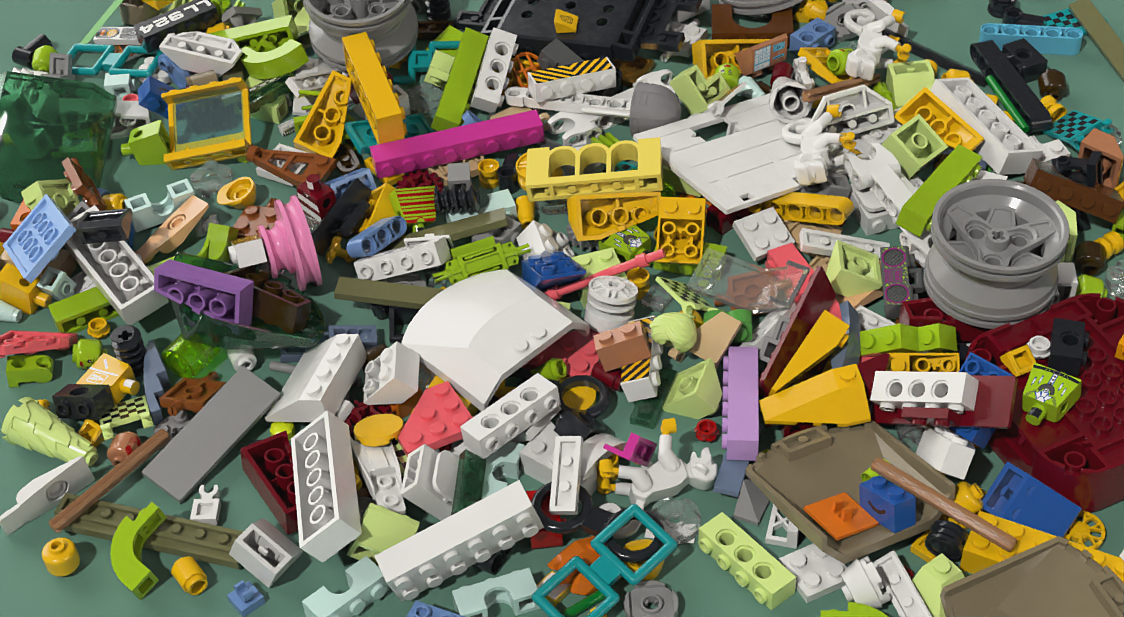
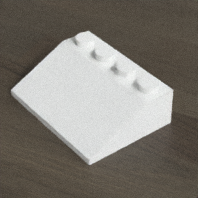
(320, 380)

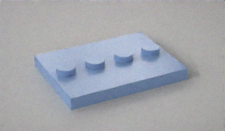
(39, 238)

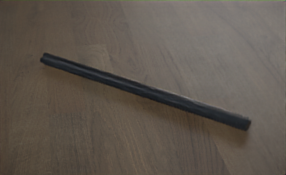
(941, 61)

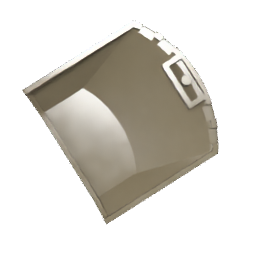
(831, 462)
(1038, 583)

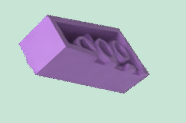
(206, 291)

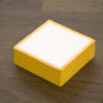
(558, 593)

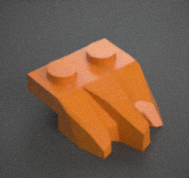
(579, 548)

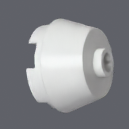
(864, 584)

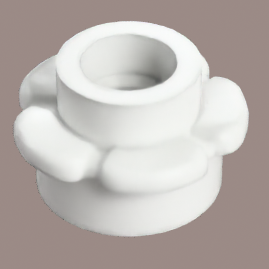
(1039, 347)

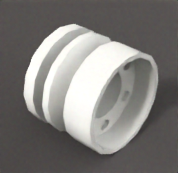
(610, 302)

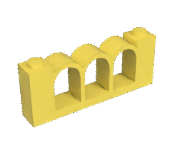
(543, 162)

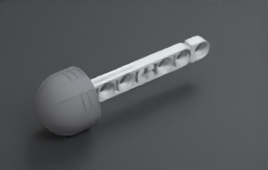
(648, 109)

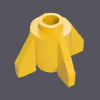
(810, 10)

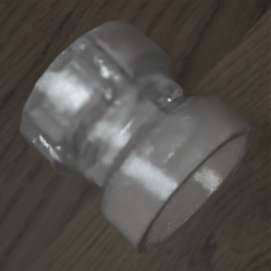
(201, 227)

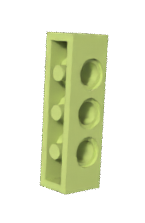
(746, 561)

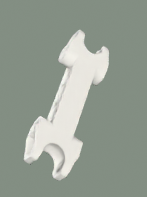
(588, 126)
(882, 179)

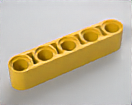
(809, 208)

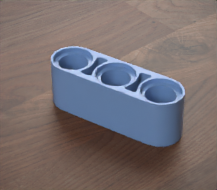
(376, 237)

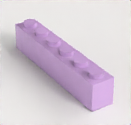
(741, 408)

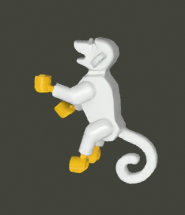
(872, 43)
(818, 147)
(657, 480)

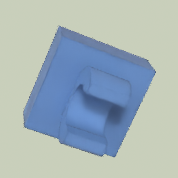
(245, 598)

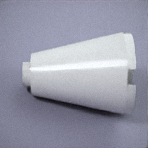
(787, 101)

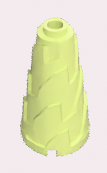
(42, 431)

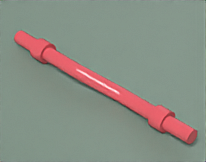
(641, 261)

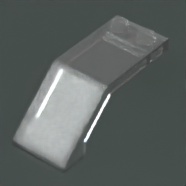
(747, 284)

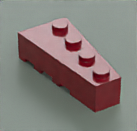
(925, 312)
(272, 474)

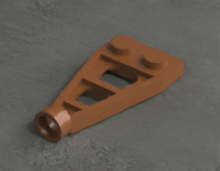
(317, 163)

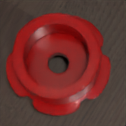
(706, 430)

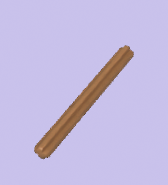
(817, 93)
(109, 481)
(944, 504)

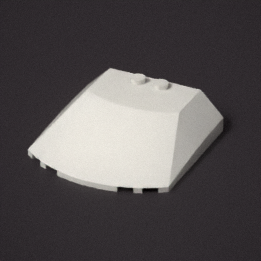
(486, 331)

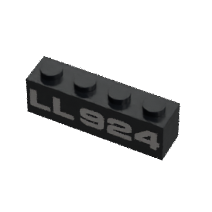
(186, 18)

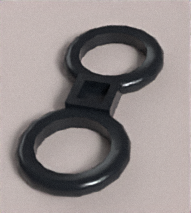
(567, 384)
(593, 521)

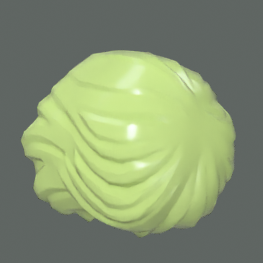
(674, 330)

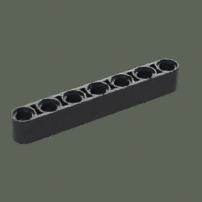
(993, 62)

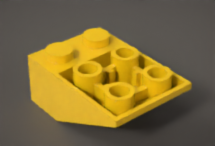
(681, 229)
(924, 362)

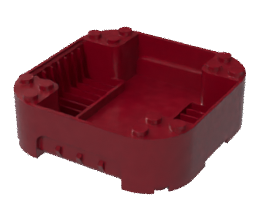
(1085, 448)

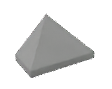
(750, 503)

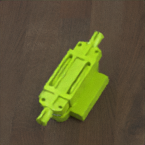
(480, 258)

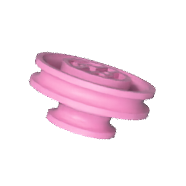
(291, 245)

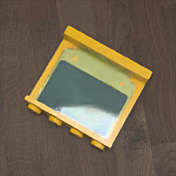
(208, 123)

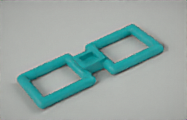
(420, 60)
(113, 61)
(608, 566)

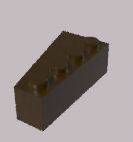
(273, 303)

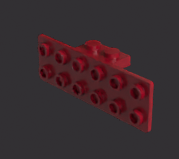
(816, 298)
(992, 408)

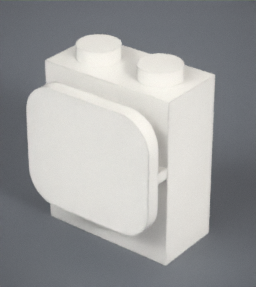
(870, 212)
(431, 480)

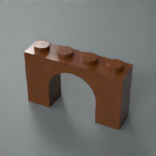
(725, 28)
(1098, 201)

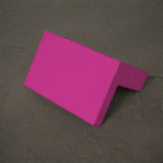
(636, 449)

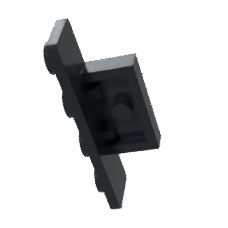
(342, 216)

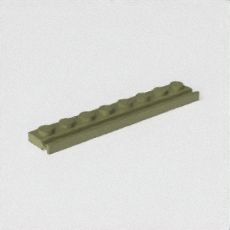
(173, 536)

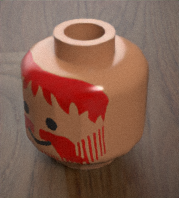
(122, 446)

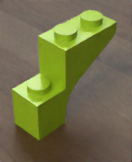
(908, 339)

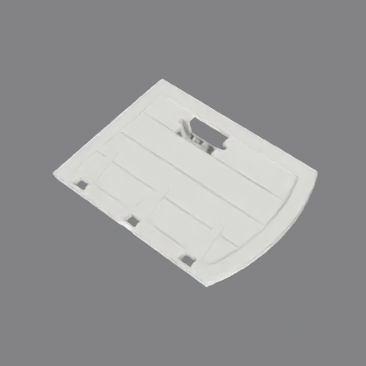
(745, 163)

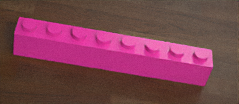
(457, 144)

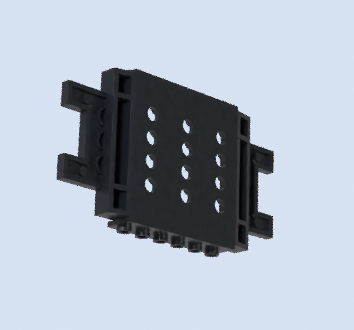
(629, 26)

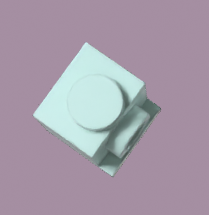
(119, 85)
(62, 287)

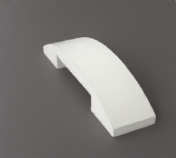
(594, 452)

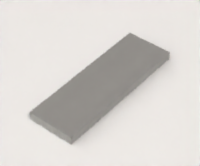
(211, 434)

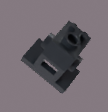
(1091, 167)

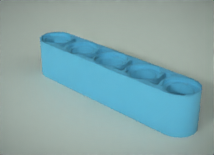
(1043, 38)

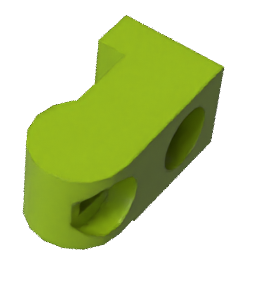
(28, 369)

